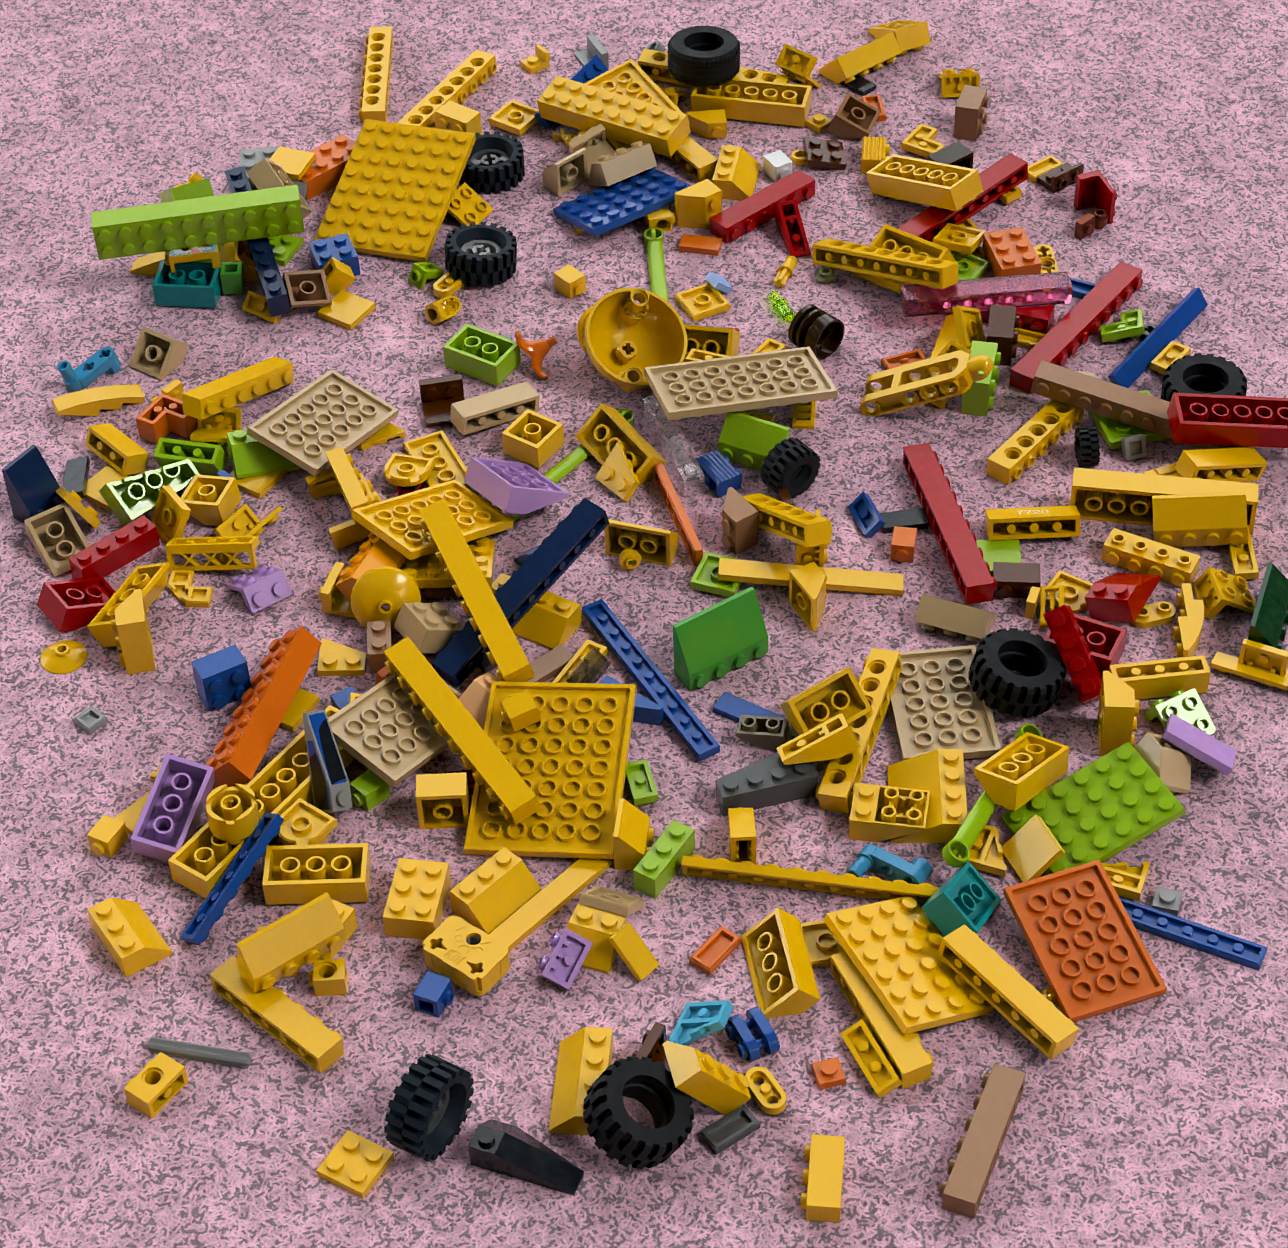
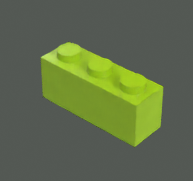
(205, 457)
(663, 859)

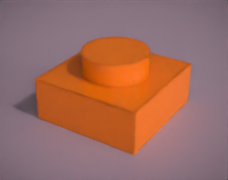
(828, 1073)

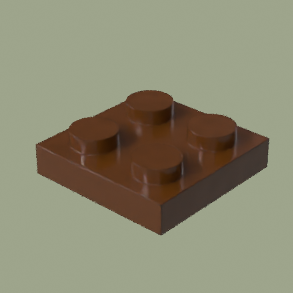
(824, 153)

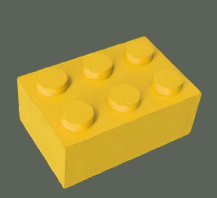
(416, 898)

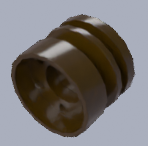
(816, 329)

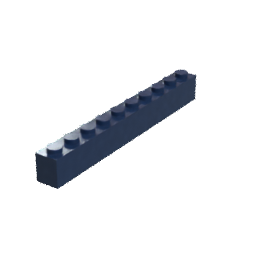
(262, 254)
(525, 587)

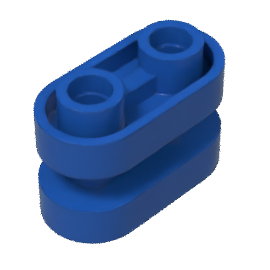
(747, 1046)

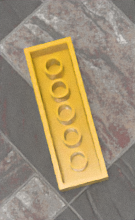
(756, 101)
(925, 182)

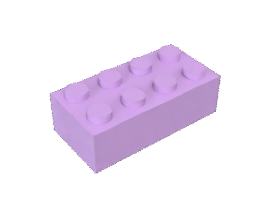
(172, 808)

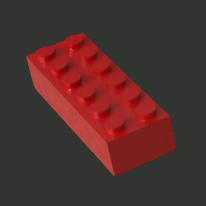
(1229, 420)

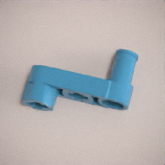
(102, 361)
(890, 865)

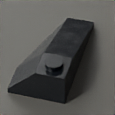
(519, 1155)

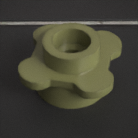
(825, 275)

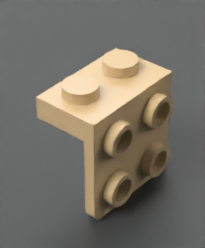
(595, 144)

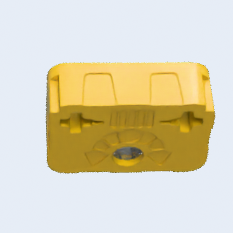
(466, 955)

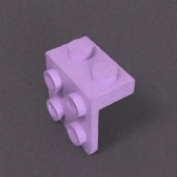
(261, 587)

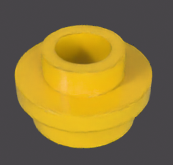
(629, 559)

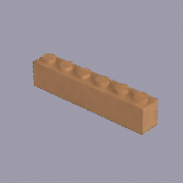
(983, 1140)

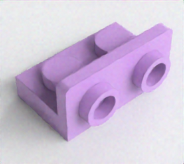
(564, 958)

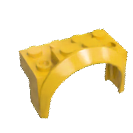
(356, 491)

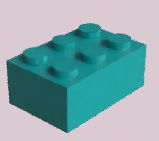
(191, 286)

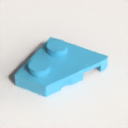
(700, 1020)

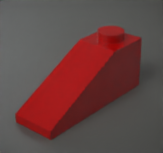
(791, 228)

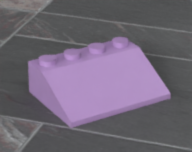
(512, 485)

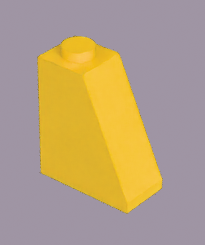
(742, 834)

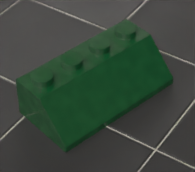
(1271, 609)

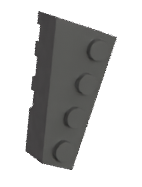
(766, 784)

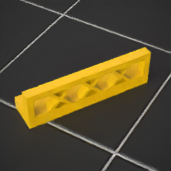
(214, 545)

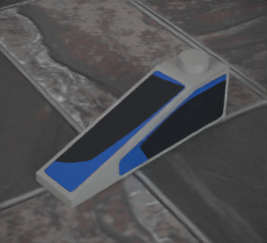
(327, 773)

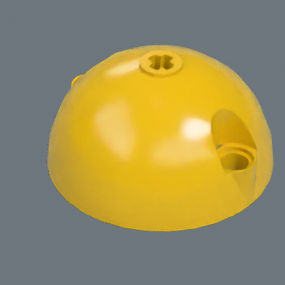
(625, 343)

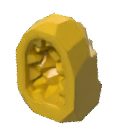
(442, 309)

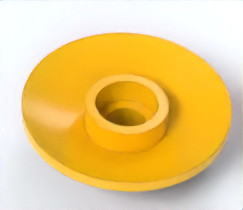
(63, 657)

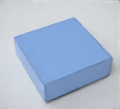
(718, 282)

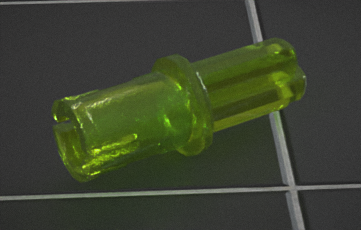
(781, 306)

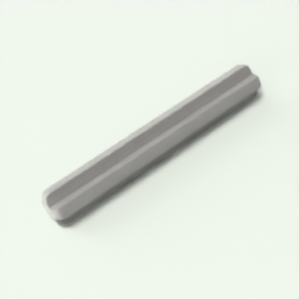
(199, 1052)

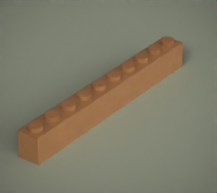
(1106, 399)

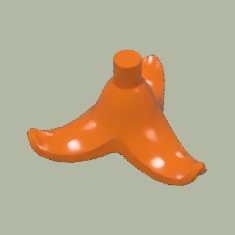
(537, 350)

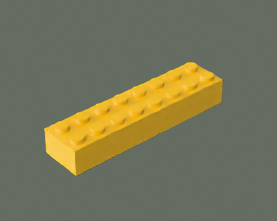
(622, 116)
(1128, 495)

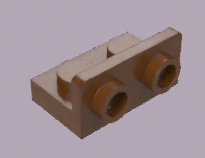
(1060, 177)

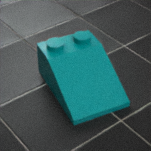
(961, 901)

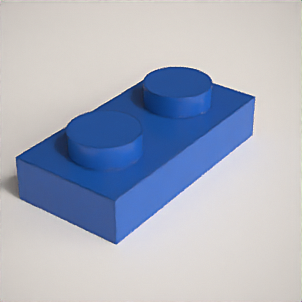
(866, 515)

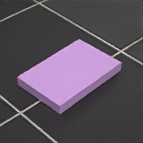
(1199, 744)

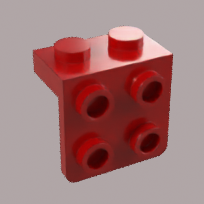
(1095, 191)

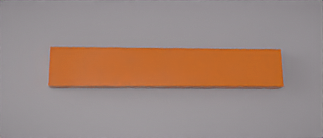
(678, 514)

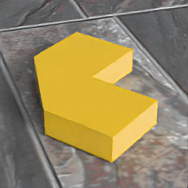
(181, 587)

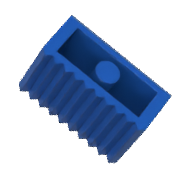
(719, 473)

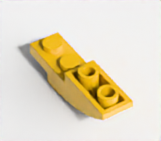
(1189, 622)

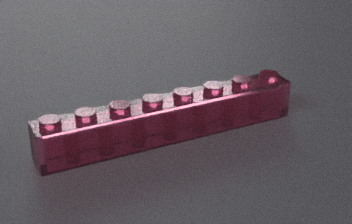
(982, 293)

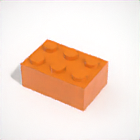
(1010, 253)

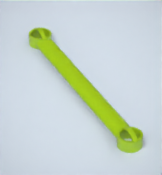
(656, 261)
(574, 459)
(976, 819)

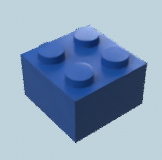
(338, 247)
(221, 677)

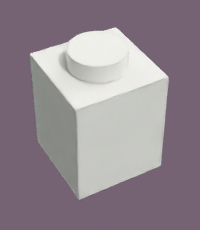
(777, 165)

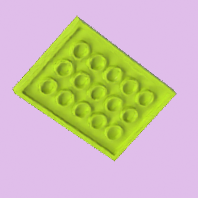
(1101, 808)

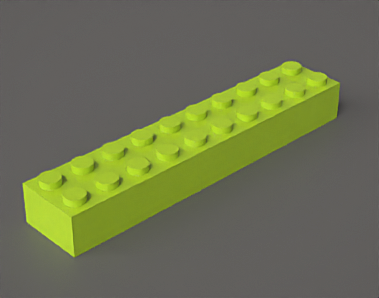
(197, 222)

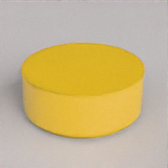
(798, 157)

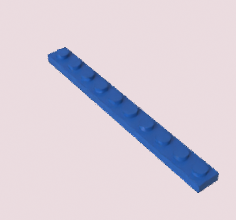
(651, 680)

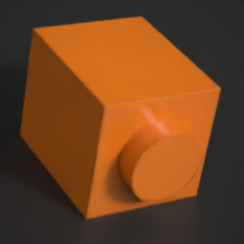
(903, 544)

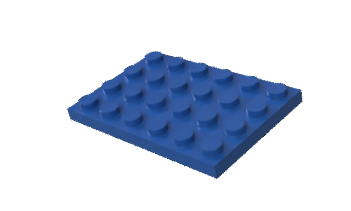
(620, 202)

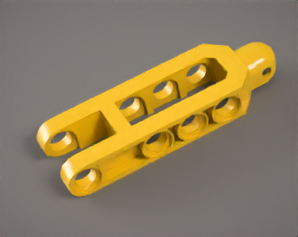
(898, 381)

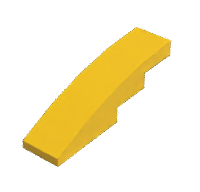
(90, 401)

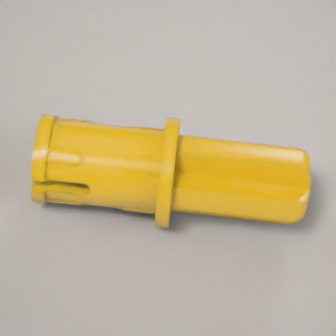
(785, 271)

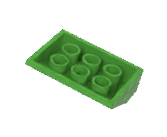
(719, 639)

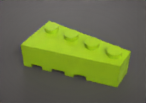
(139, 493)

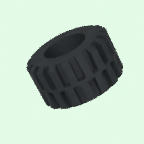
(790, 467)

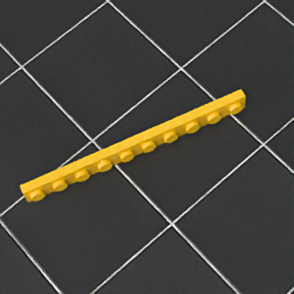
(806, 880)

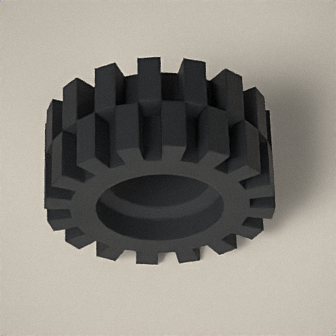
(1087, 446)

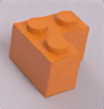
(163, 417)

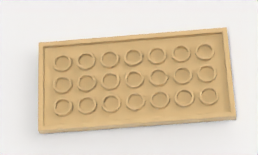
(739, 383)

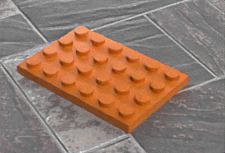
(1084, 941)

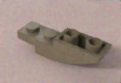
(765, 731)

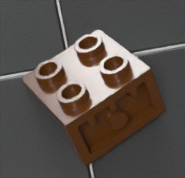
(438, 395)

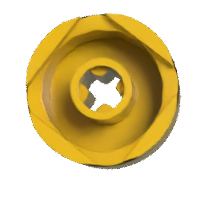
(232, 812)

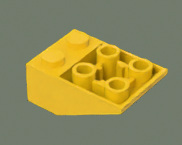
(887, 812)

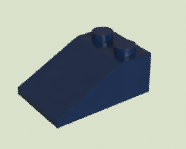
(30, 485)

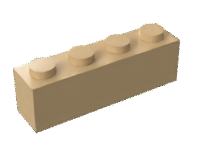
(494, 408)

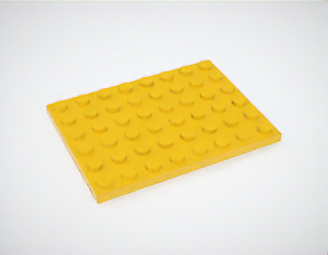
(397, 188)
(570, 763)

